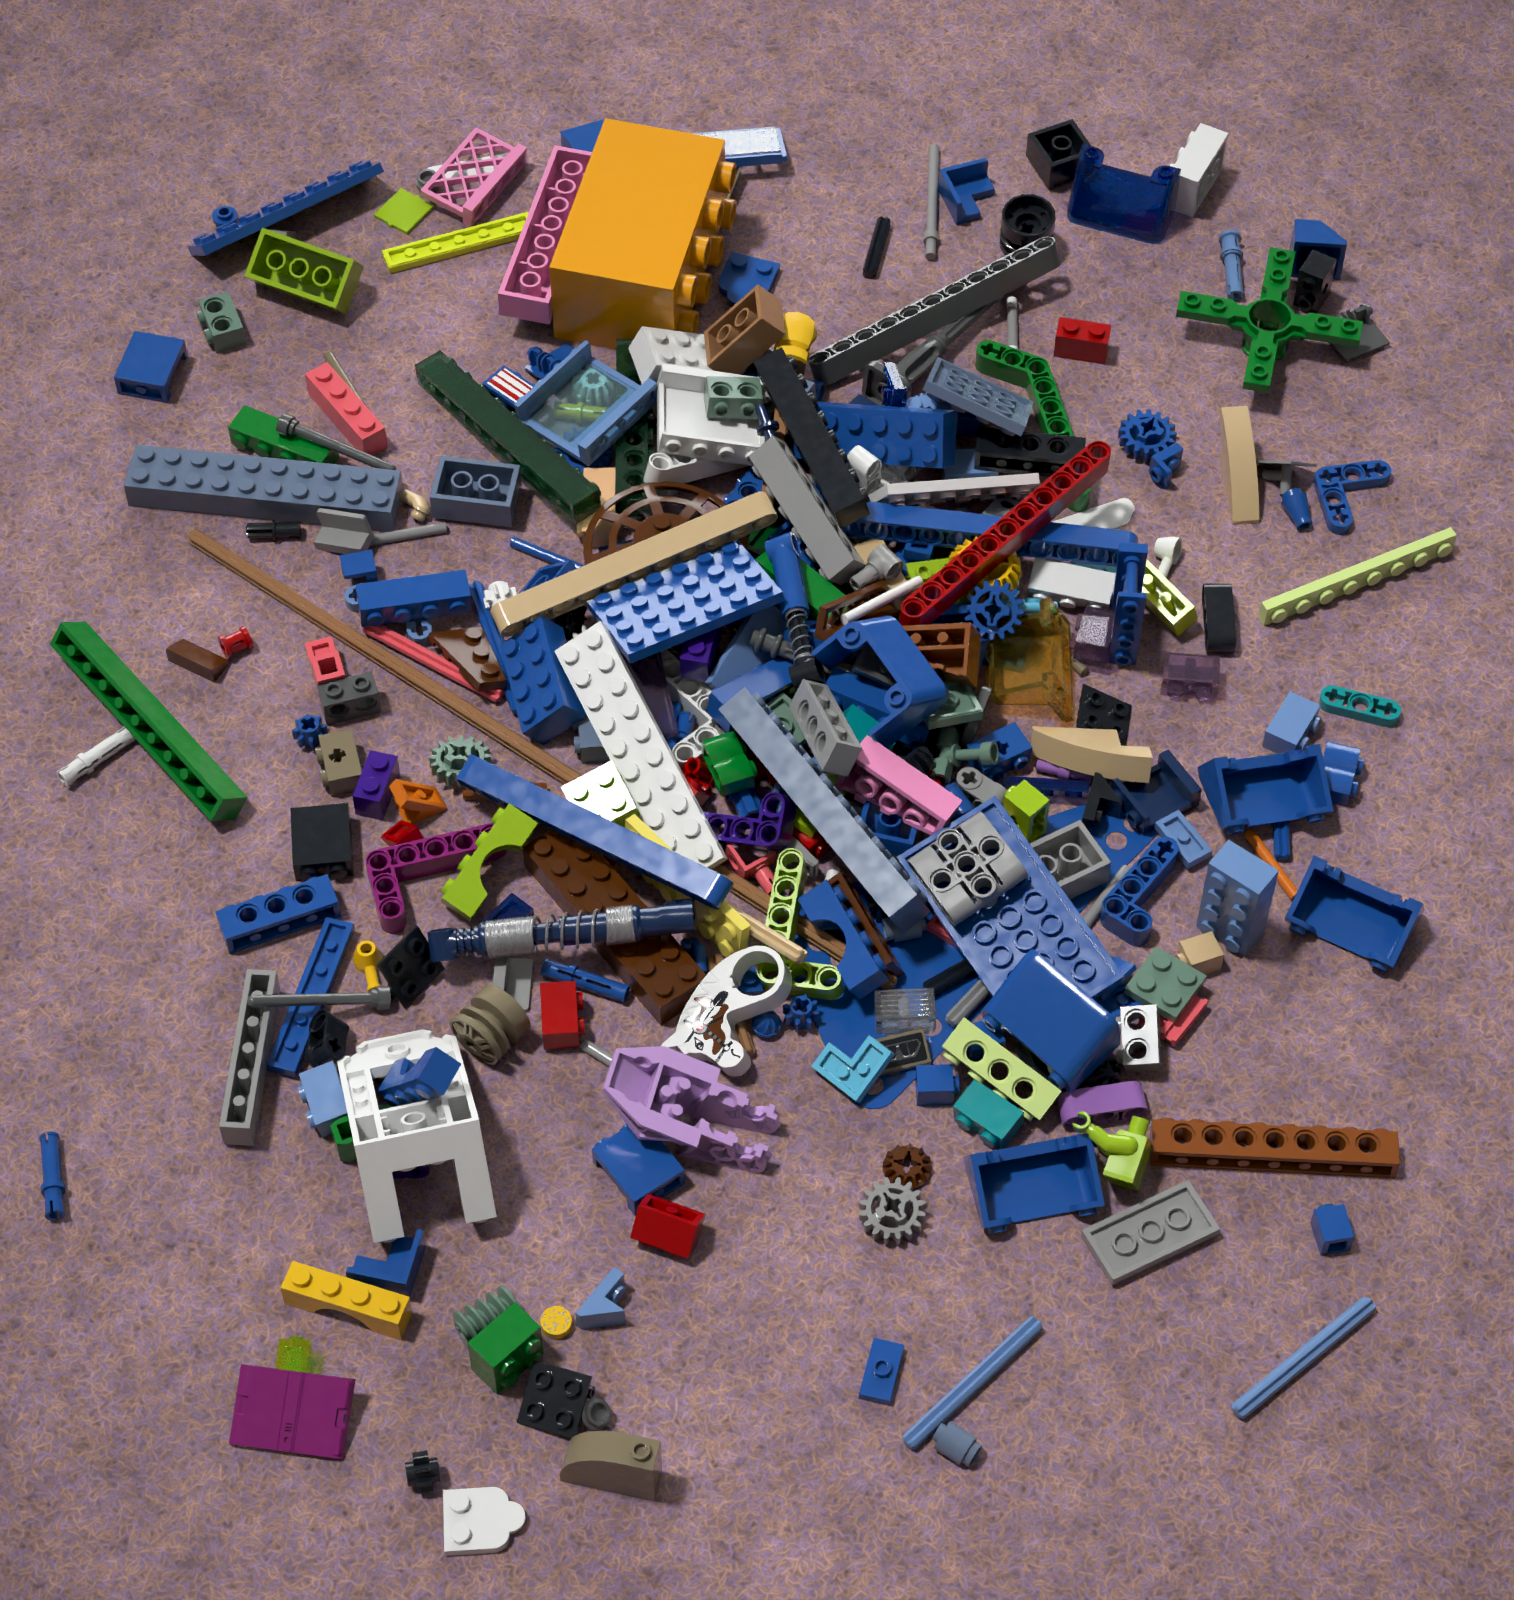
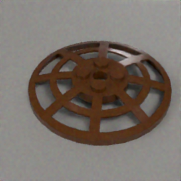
(652, 525)

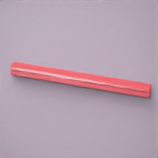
(426, 657)

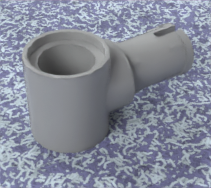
(880, 564)

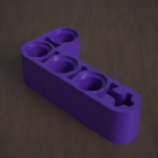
(760, 828)

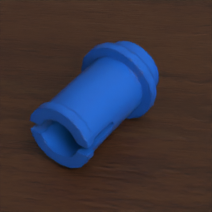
(684, 725)

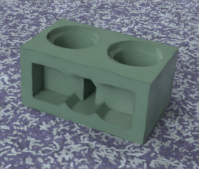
(221, 322)
(732, 397)

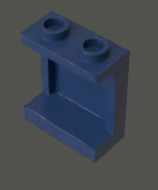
(1167, 791)

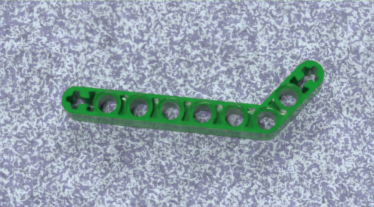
(1036, 377)

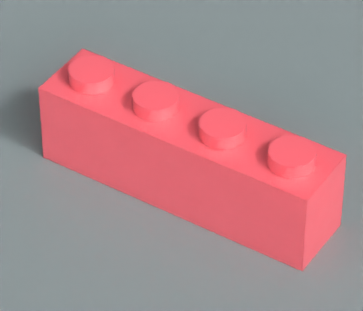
(346, 410)

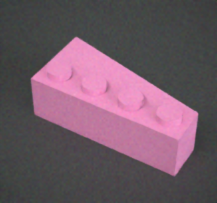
(898, 788)

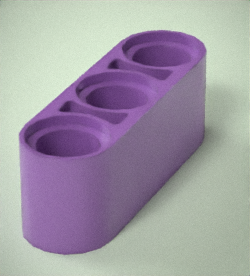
(1103, 1104)

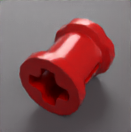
(235, 642)

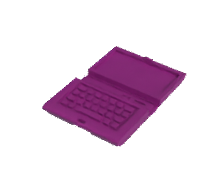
(292, 1411)

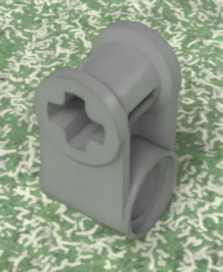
(981, 788)

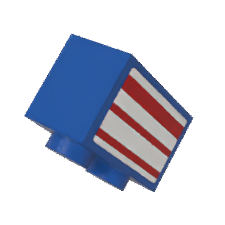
(507, 386)

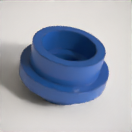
(224, 215)

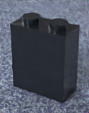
(322, 841)

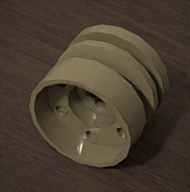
(490, 1024)

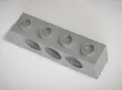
(825, 728)

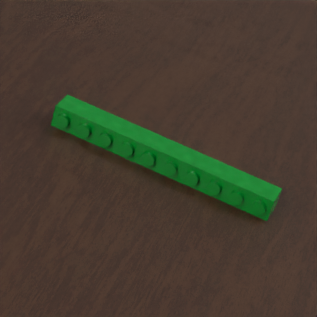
(148, 721)

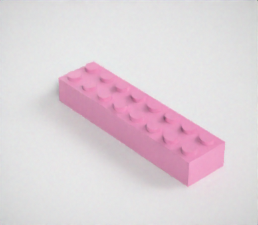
(526, 284)

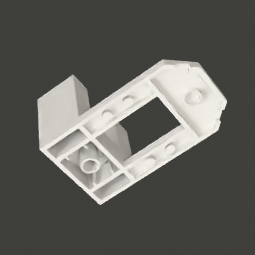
(412, 1132)

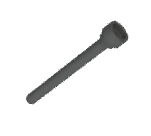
(288, 425)
(378, 998)

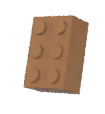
(744, 332)

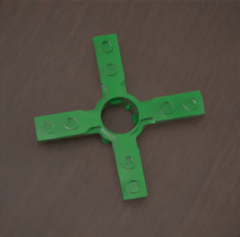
(1270, 311)

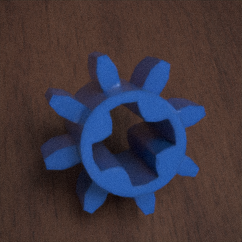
(308, 730)
(800, 1012)

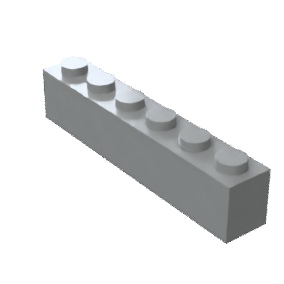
(806, 511)
(249, 1061)

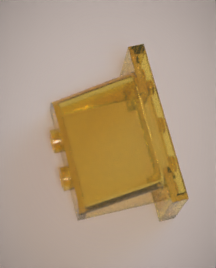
(1034, 662)

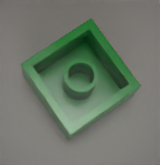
(506, 1348)

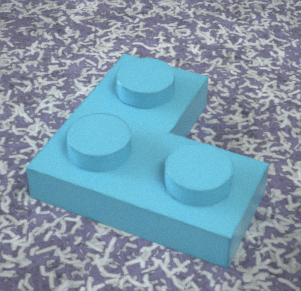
(856, 1074)

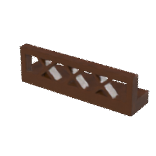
(828, 626)
(867, 923)

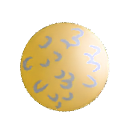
(556, 1322)

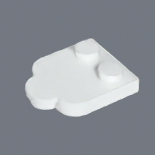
(479, 1520)

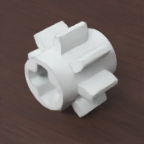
(497, 592)

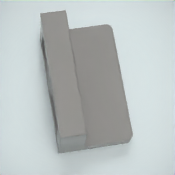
(343, 532)
(515, 978)

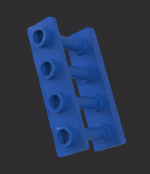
(1128, 603)

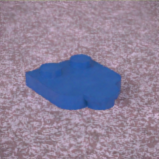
(744, 273)

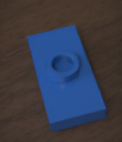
(881, 1371)

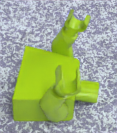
(1126, 1150)

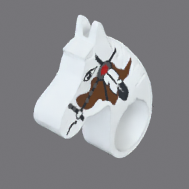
(717, 1005)

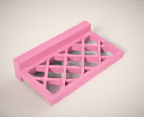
(493, 182)

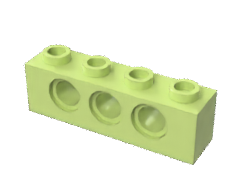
(1043, 1091)

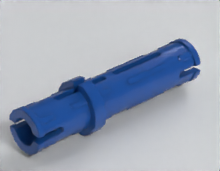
(618, 990)
(52, 1186)

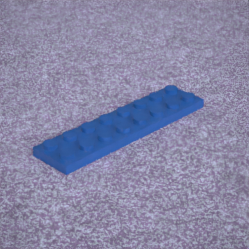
(292, 203)

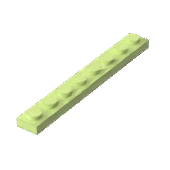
(1357, 576)

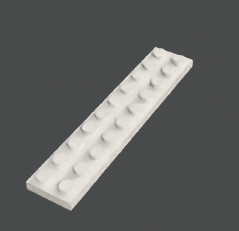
(637, 745)

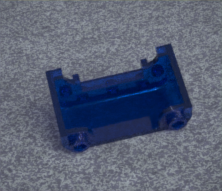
(1121, 199)

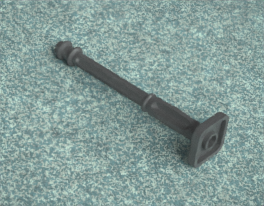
(919, 359)
(779, 647)

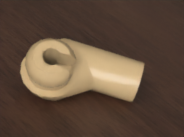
(418, 502)

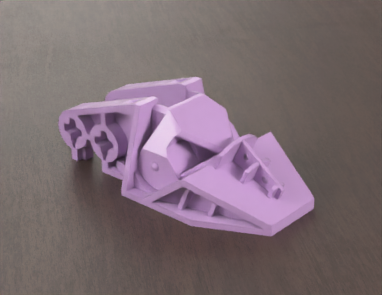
(659, 1083)

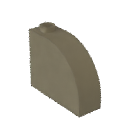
(614, 1463)

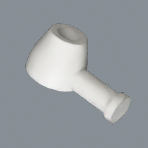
(1169, 551)

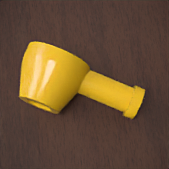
(367, 962)

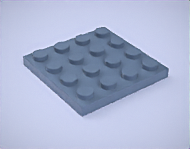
(978, 396)

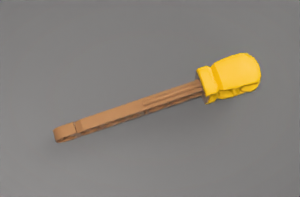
(798, 337)

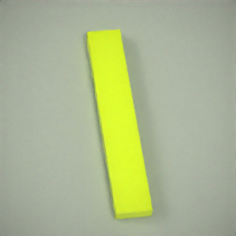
(454, 243)

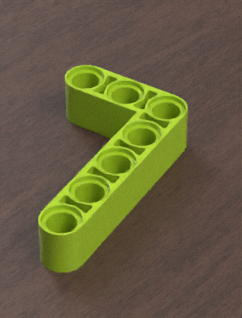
(790, 907)

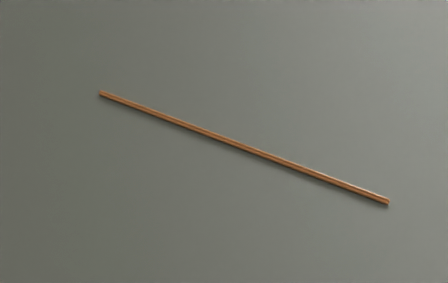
(473, 715)

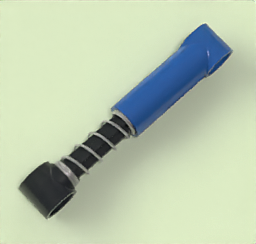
(784, 555)

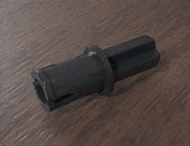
(273, 530)

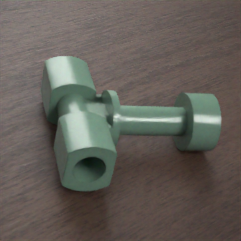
(952, 755)

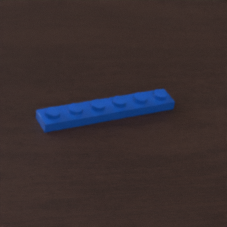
(317, 979)

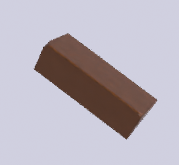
(197, 659)

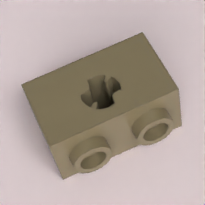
(340, 762)

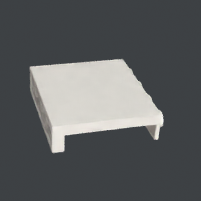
(684, 424)

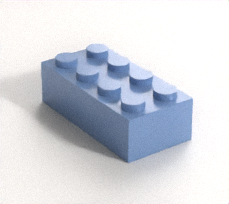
(1237, 898)

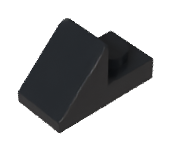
(1101, 801)

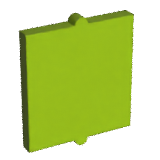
(404, 211)

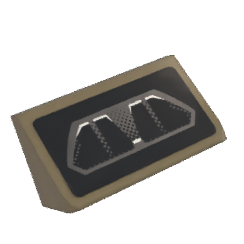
(909, 1050)

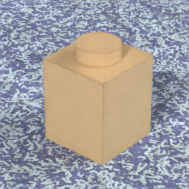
(1201, 953)

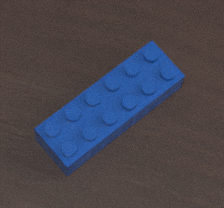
(894, 433)

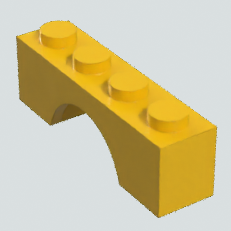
(319, 1289)

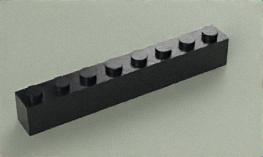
(811, 437)

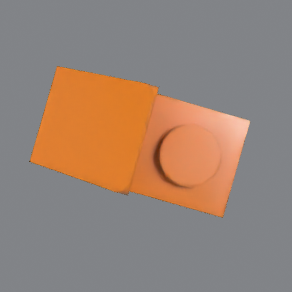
(416, 800)

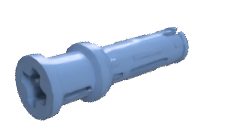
(1231, 257)

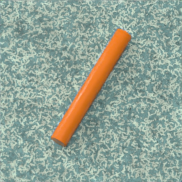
(1265, 855)

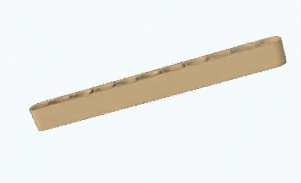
(634, 563)

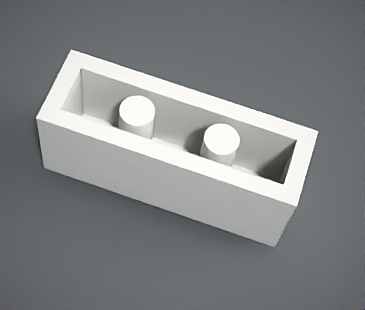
(1071, 584)

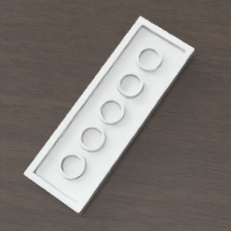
(955, 489)

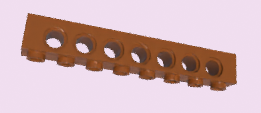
(1288, 1158)

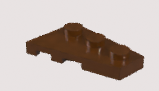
(472, 655)

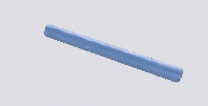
(1303, 1357)
(972, 1383)

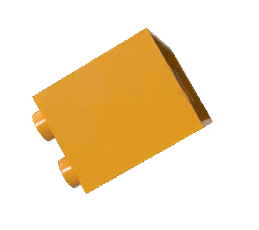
(641, 234)

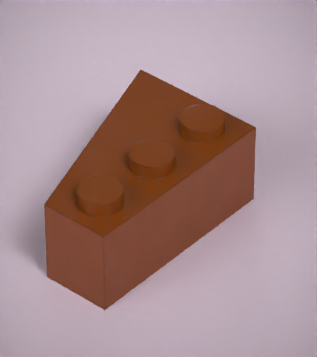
(950, 650)

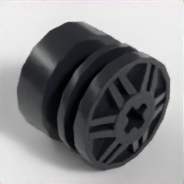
(1025, 221)

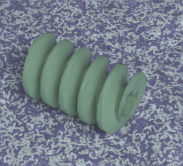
(477, 1318)

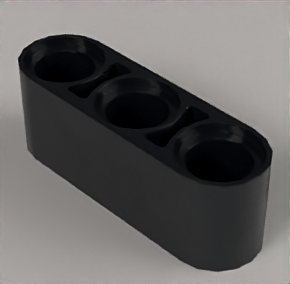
(1218, 617)

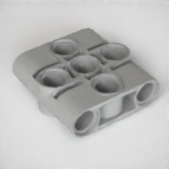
(981, 837)

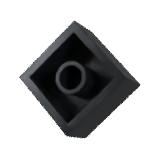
(1056, 152)

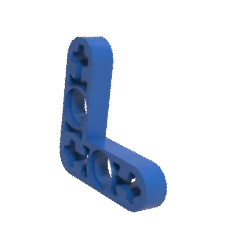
(1337, 489)

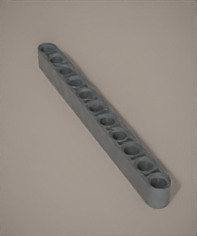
(935, 311)

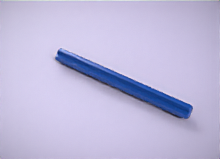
(492, 633)

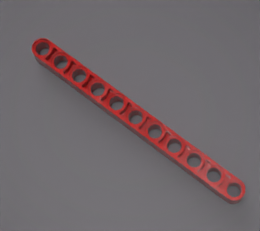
(1006, 536)

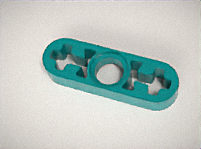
(1377, 718)

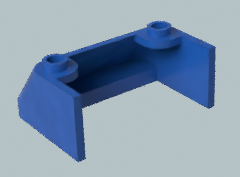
(918, 686)

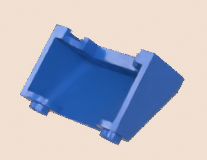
(1267, 788)
(1353, 914)
(1053, 1020)
(1034, 1181)

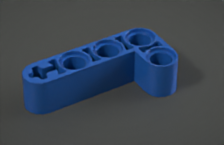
(1143, 886)

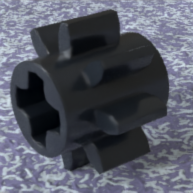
(1105, 1073)
(422, 1471)

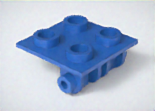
(543, 363)

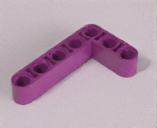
(422, 864)

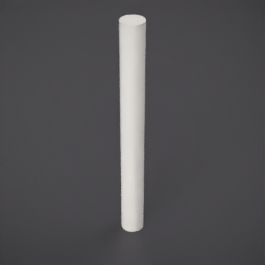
(881, 600)

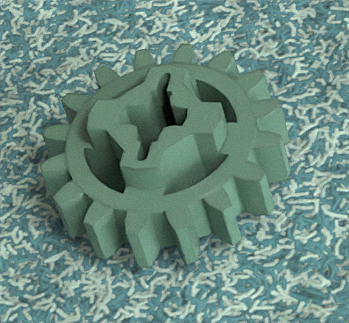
(455, 755)

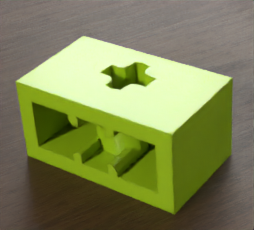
(1027, 809)

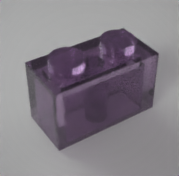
(1093, 638)
(1190, 675)

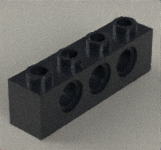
(1026, 453)

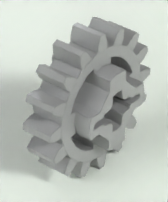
(896, 1198)

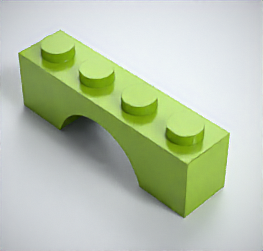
(509, 832)

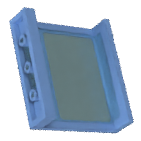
(584, 405)

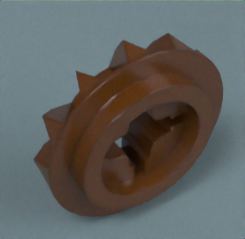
(917, 1175)

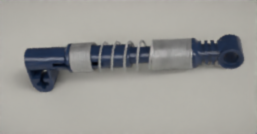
(523, 936)

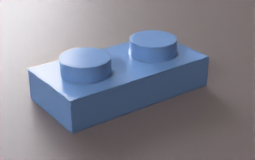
(1191, 845)

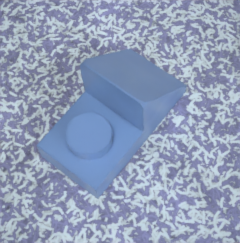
(600, 1306)

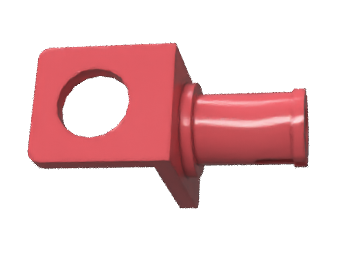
(758, 869)

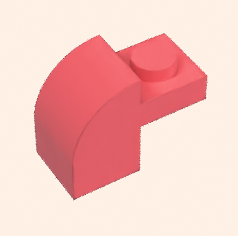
(324, 660)

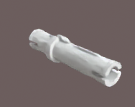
(86, 762)

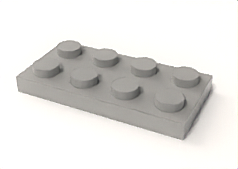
(1150, 1232)

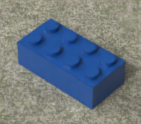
(539, 683)

